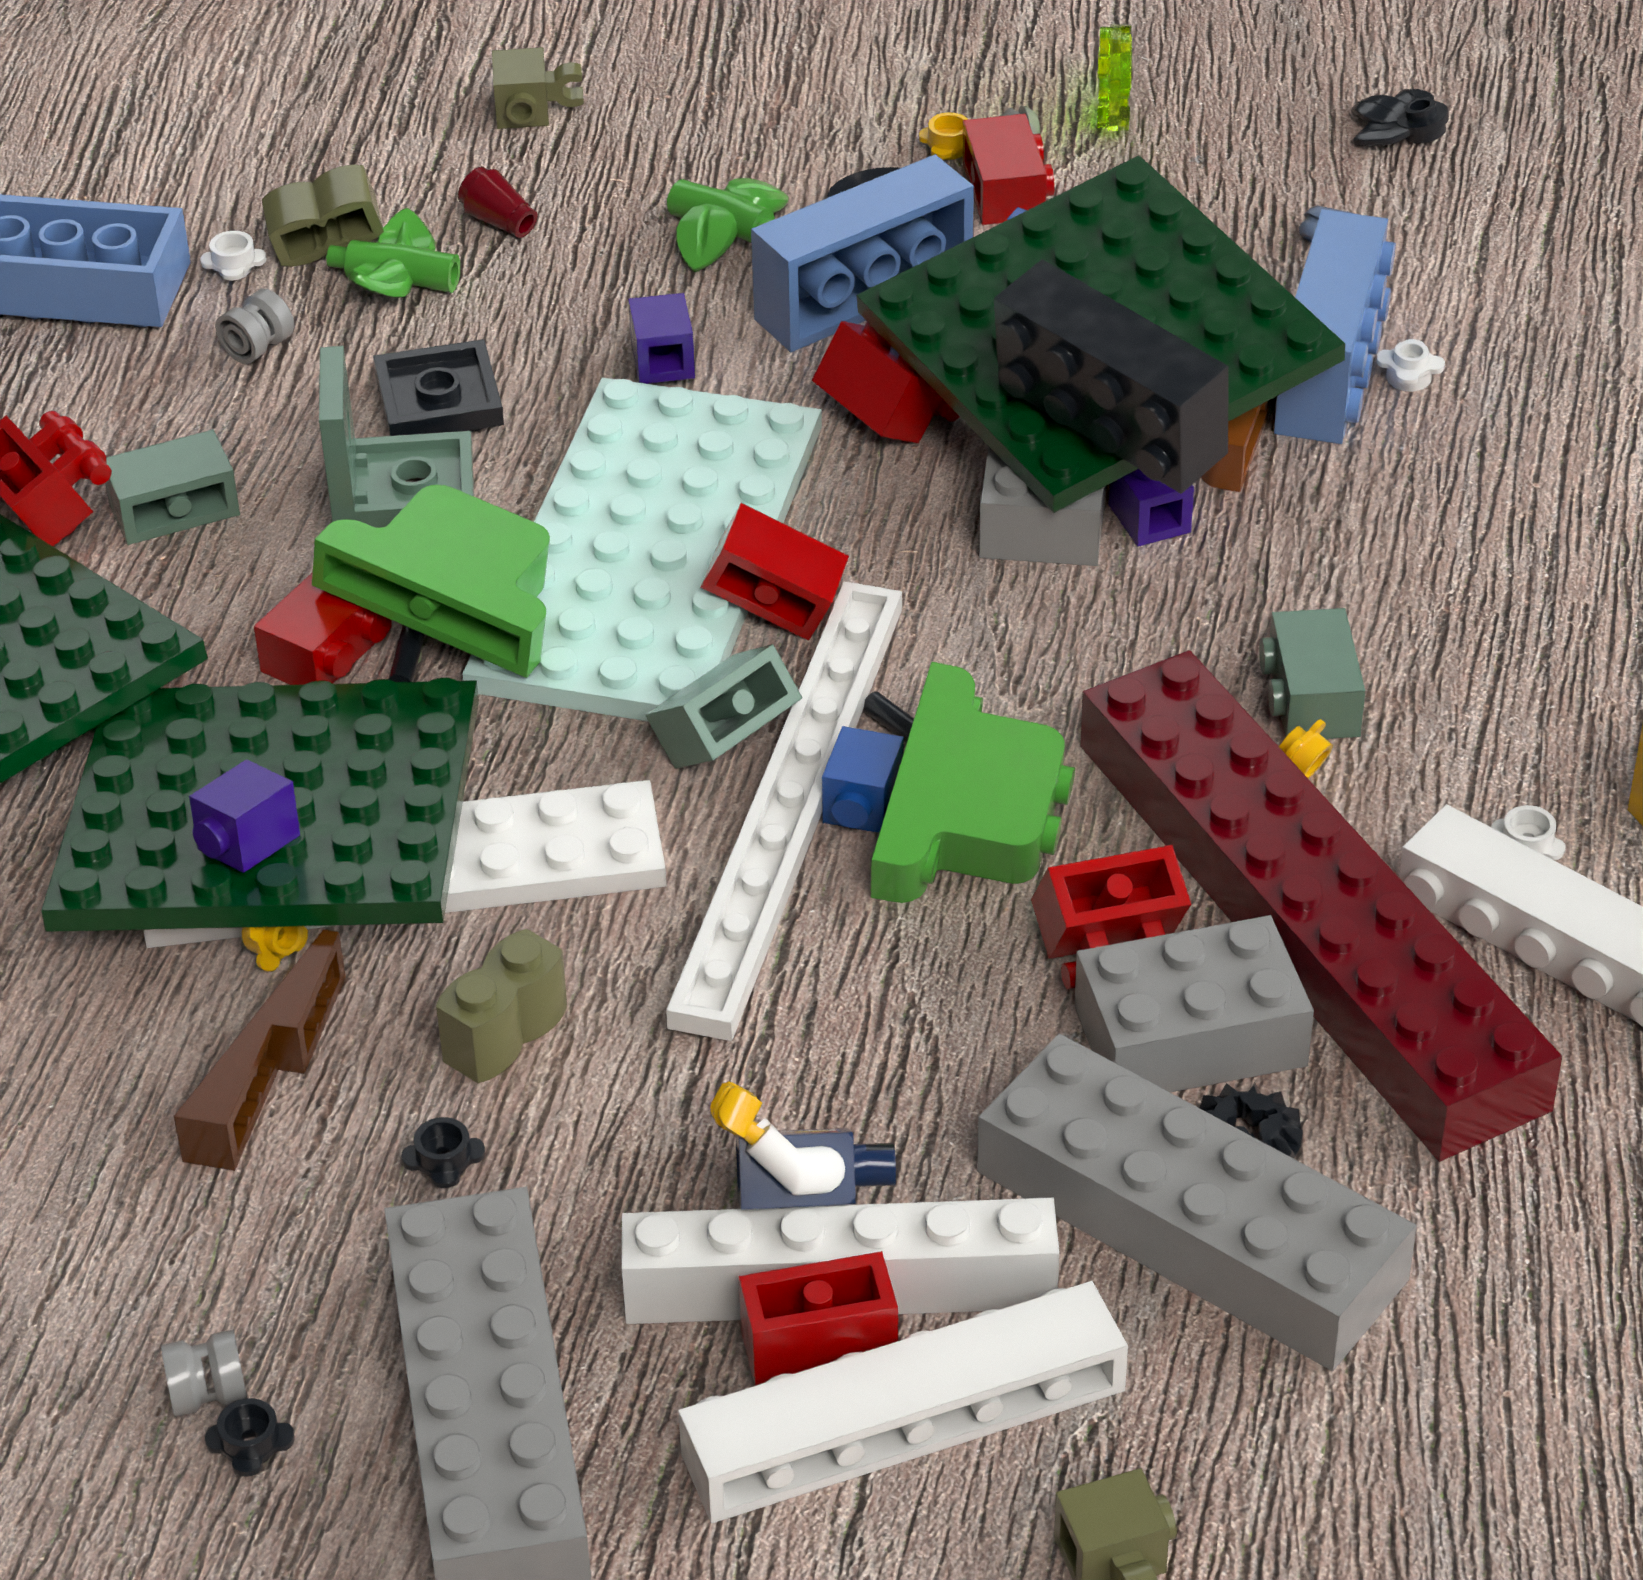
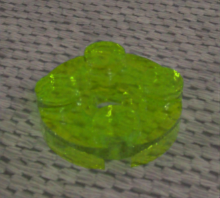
(1114, 77)

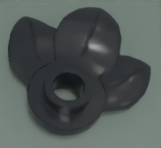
(1407, 116)

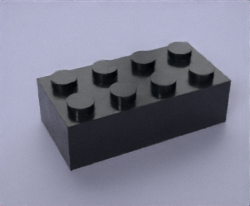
(1112, 375)

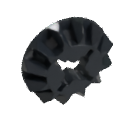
(1277, 1123)

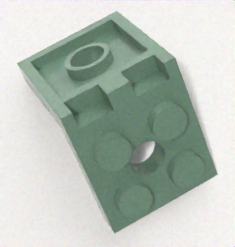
(371, 473)

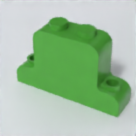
(448, 572)
(969, 794)

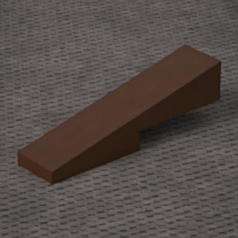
(280, 1036)

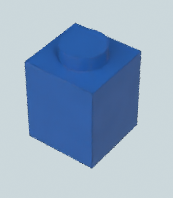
(860, 778)

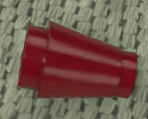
(496, 202)

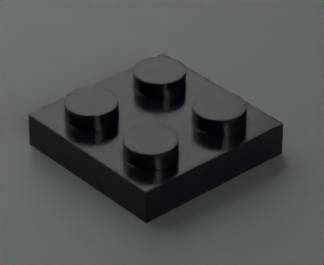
(438, 389)

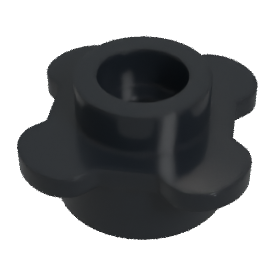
(443, 1151)
(244, 1420)

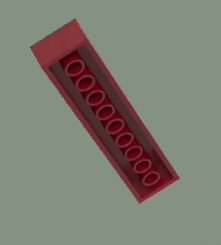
(1366, 949)

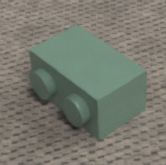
(171, 487)
(1313, 672)
(724, 706)

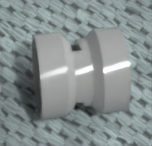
(250, 329)
(187, 1377)

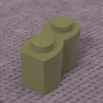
(321, 213)
(502, 1005)

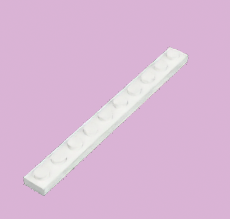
(782, 816)

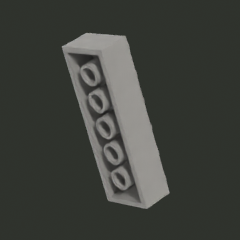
(1197, 1200)
(486, 1391)

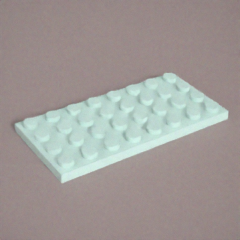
(635, 534)

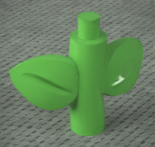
(716, 216)
(398, 259)

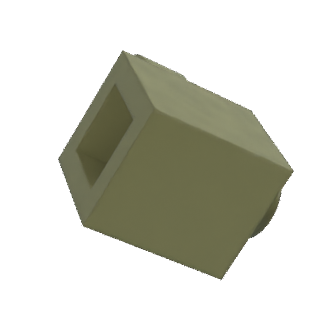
(525, 87)
(1114, 1529)

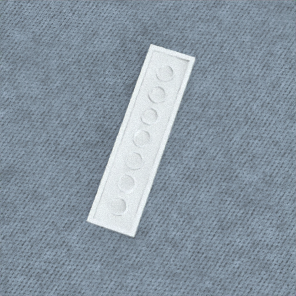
(534, 852)

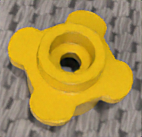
(944, 135)
(1307, 749)
(273, 943)

